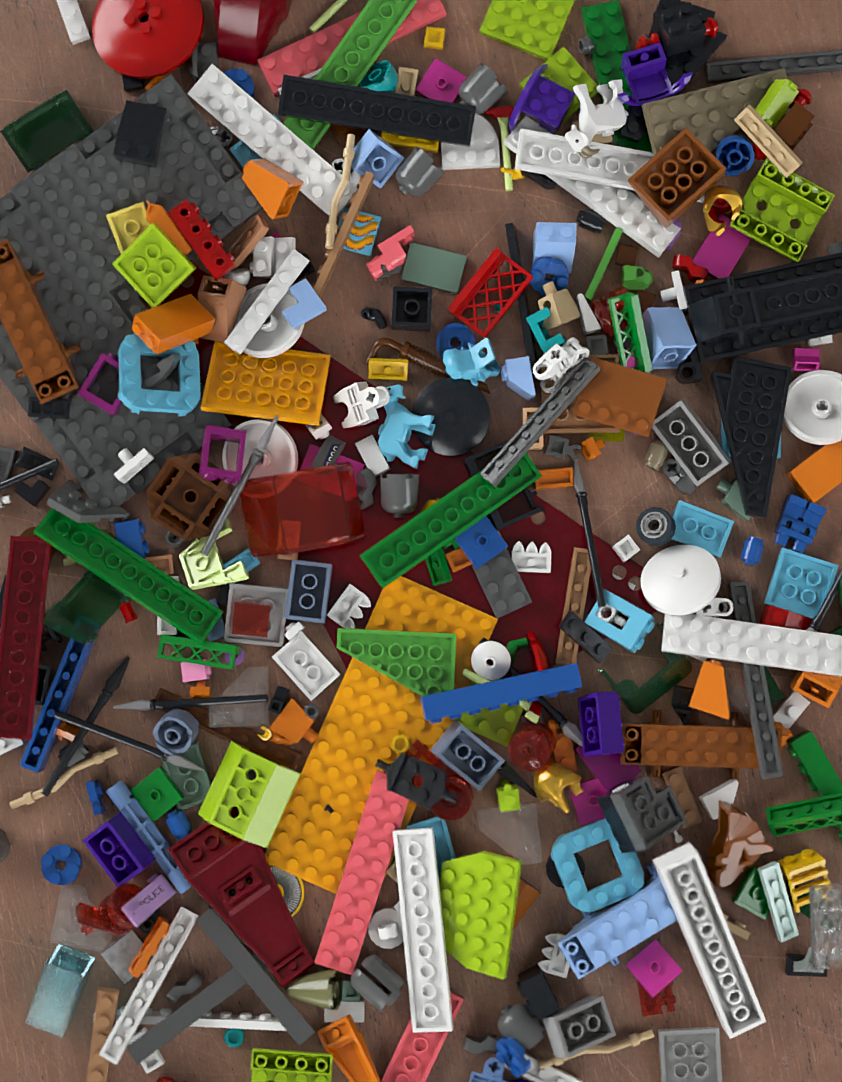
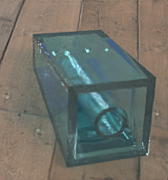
(60, 989)

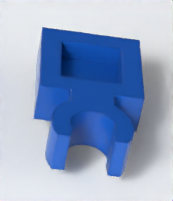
(95, 794)

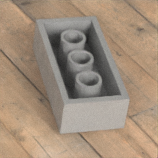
(690, 442)

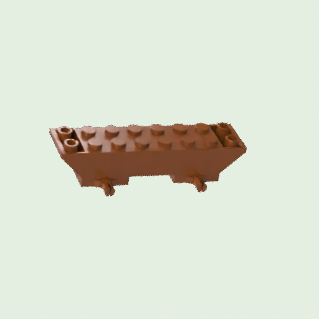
(31, 331)
(691, 745)

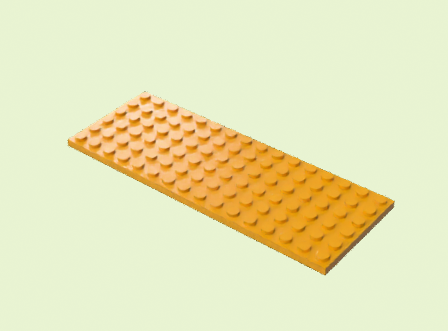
(360, 731)

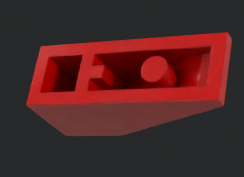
(783, 618)

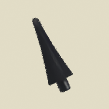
(507, 772)

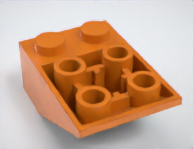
(816, 686)

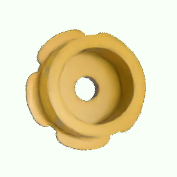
(405, 743)

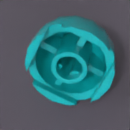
(382, 78)

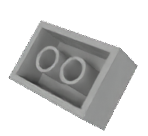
(579, 1026)

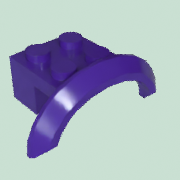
(647, 76)
(543, 101)

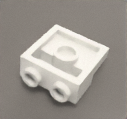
(270, 255)

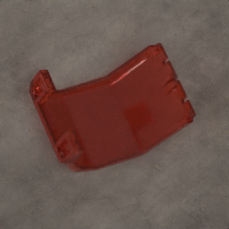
(301, 510)

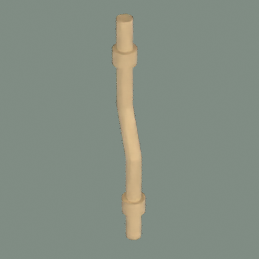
(348, 155)
(97, 758)
(633, 1039)

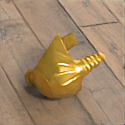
(720, 201)
(550, 782)

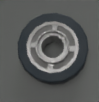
(663, 533)

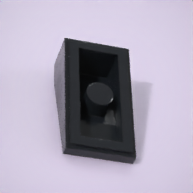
(29, 459)

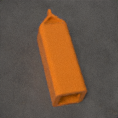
(158, 214)

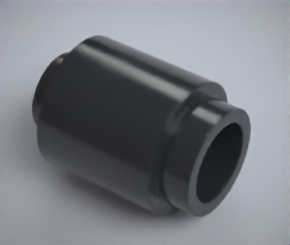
(590, 220)

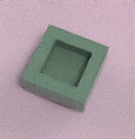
(347, 992)

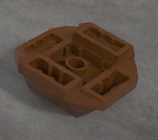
(168, 499)

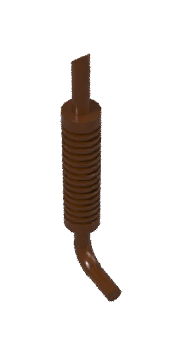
(418, 356)

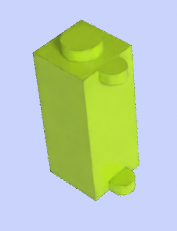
(777, 101)
(507, 796)

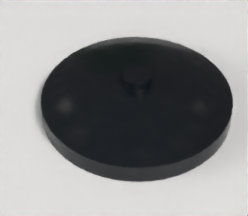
(458, 413)

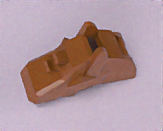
(734, 846)

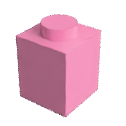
(195, 672)

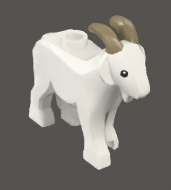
(598, 118)

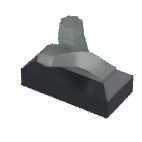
(802, 965)

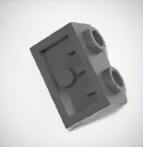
(202, 58)

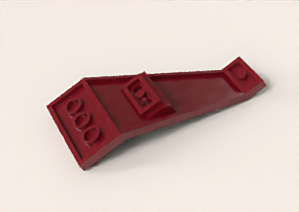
(223, 863)

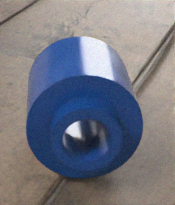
(752, 551)
(178, 824)

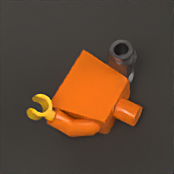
(293, 724)

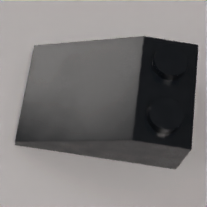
(139, 134)

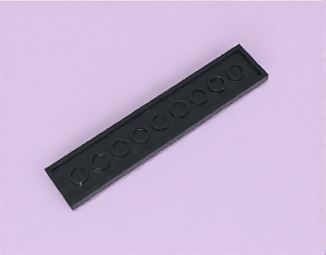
(376, 110)

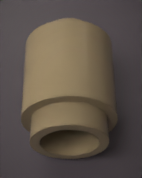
(656, 455)

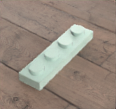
(778, 901)

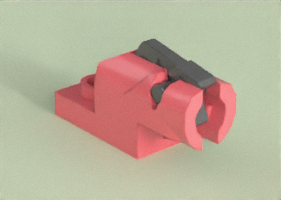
(391, 255)

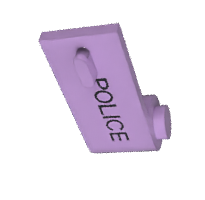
(148, 899)

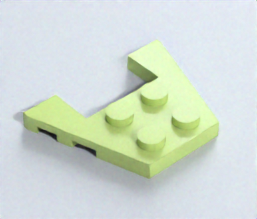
(209, 570)

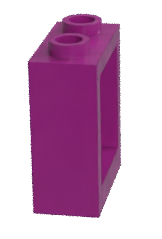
(83, 392)
(228, 435)

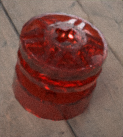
(602, 311)
(542, 745)
(448, 810)
(110, 913)

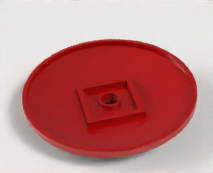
(151, 46)

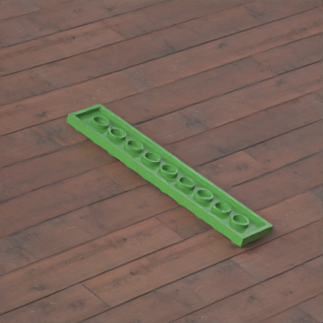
(355, 56)

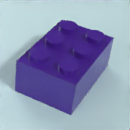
(600, 724)
(119, 849)

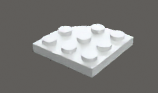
(481, 153)

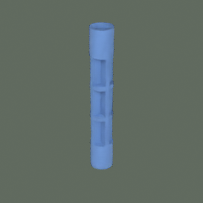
(148, 833)

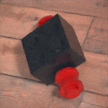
(679, 30)

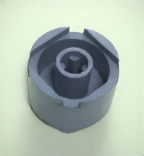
(176, 731)

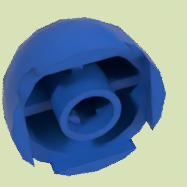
(735, 154)

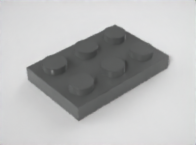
(502, 584)

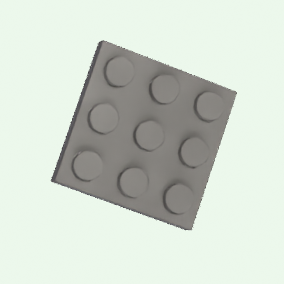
(258, 595)
(690, 1054)

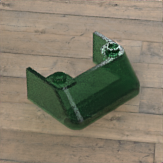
(637, 698)

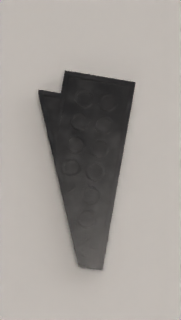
(675, 67)
(752, 416)

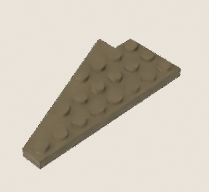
(707, 111)

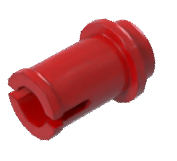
(128, 612)

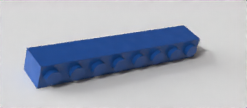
(501, 691)
(59, 699)

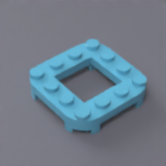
(158, 400)
(570, 875)

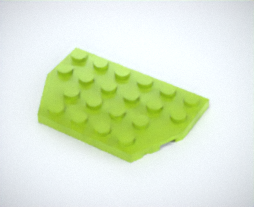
(480, 909)

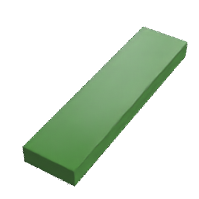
(603, 264)

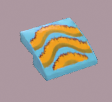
(363, 233)

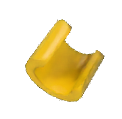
(516, 174)

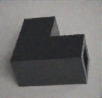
(34, 494)
(278, 701)

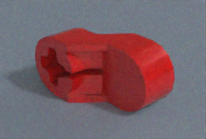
(685, 264)

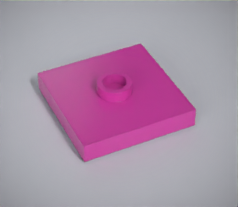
(440, 82)
(585, 803)
(654, 968)

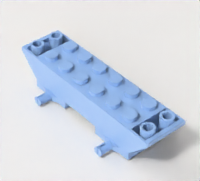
(618, 928)

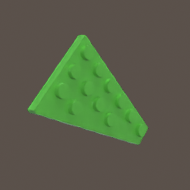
(414, 659)

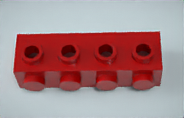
(201, 239)

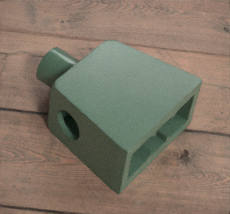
(732, 498)

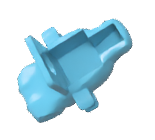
(472, 363)

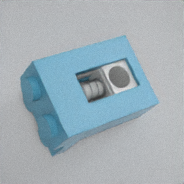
(633, 630)

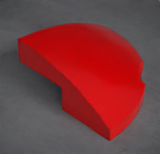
(540, 655)

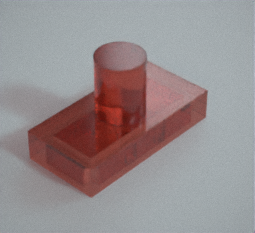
(88, 917)

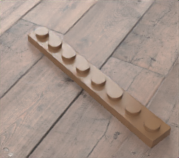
(348, 219)

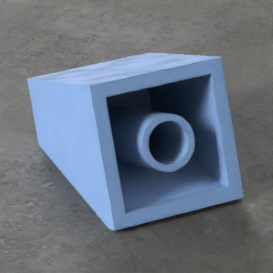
(555, 241)
(667, 337)

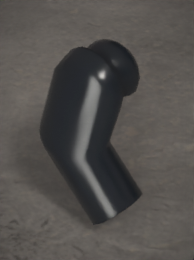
(374, 315)

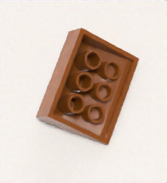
(677, 177)
(621, 398)

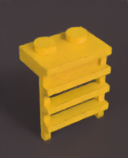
(803, 868)

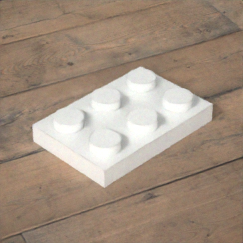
(306, 665)

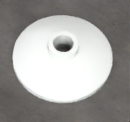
(494, 651)

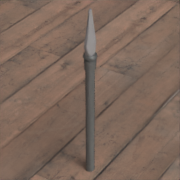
(253, 461)

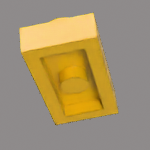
(388, 369)

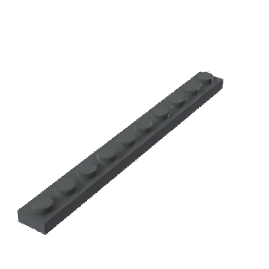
(757, 691)

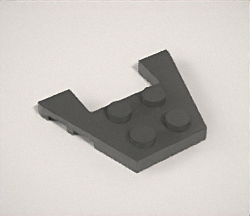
(70, 502)

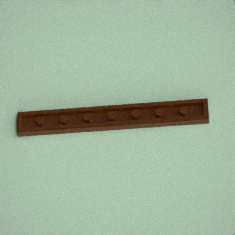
(244, 736)

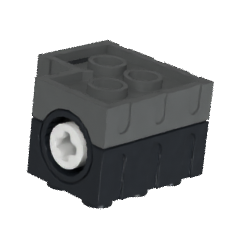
(640, 813)

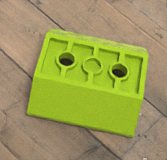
(784, 201)
(259, 801)
(290, 1066)

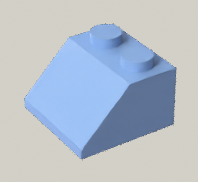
(376, 157)
(519, 377)

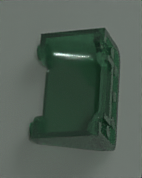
(46, 130)
(85, 609)

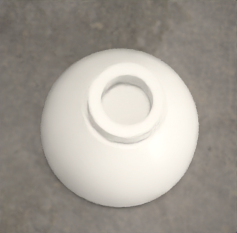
(240, 275)

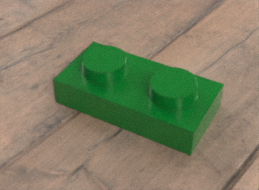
(438, 568)

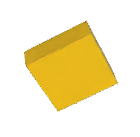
(434, 37)

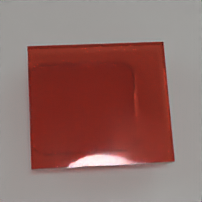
(251, 619)

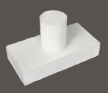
(675, 292)
(320, 431)
(132, 463)
(790, 709)

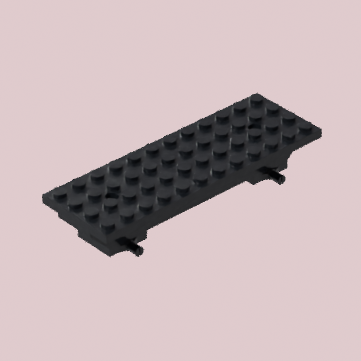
(766, 308)

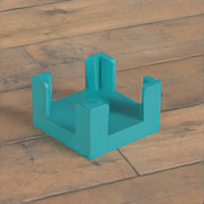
(536, 323)

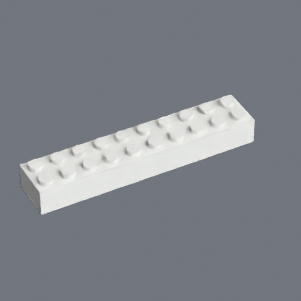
(709, 940)

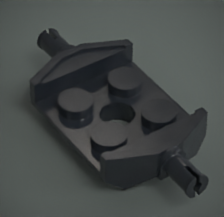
(401, 780)

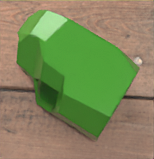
(636, 277)

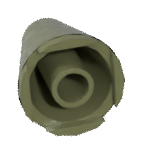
(316, 989)

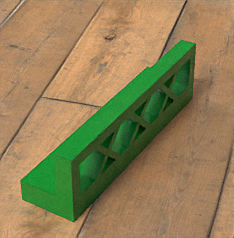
(635, 328)
(211, 646)
(805, 812)

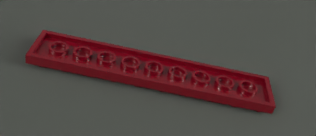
(22, 634)

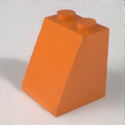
(272, 186)
(712, 690)

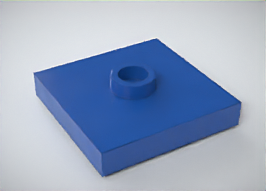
(481, 542)

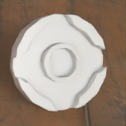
(386, 928)

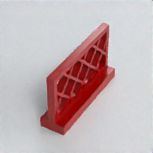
(477, 283)

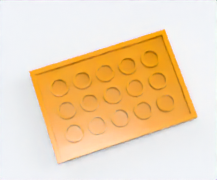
(267, 387)

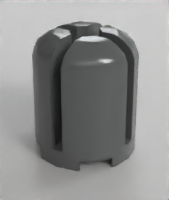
(370, 990)

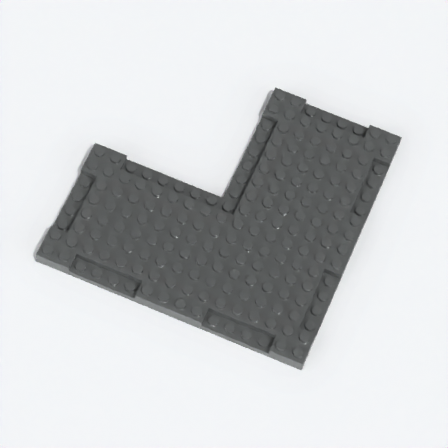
(62, 228)

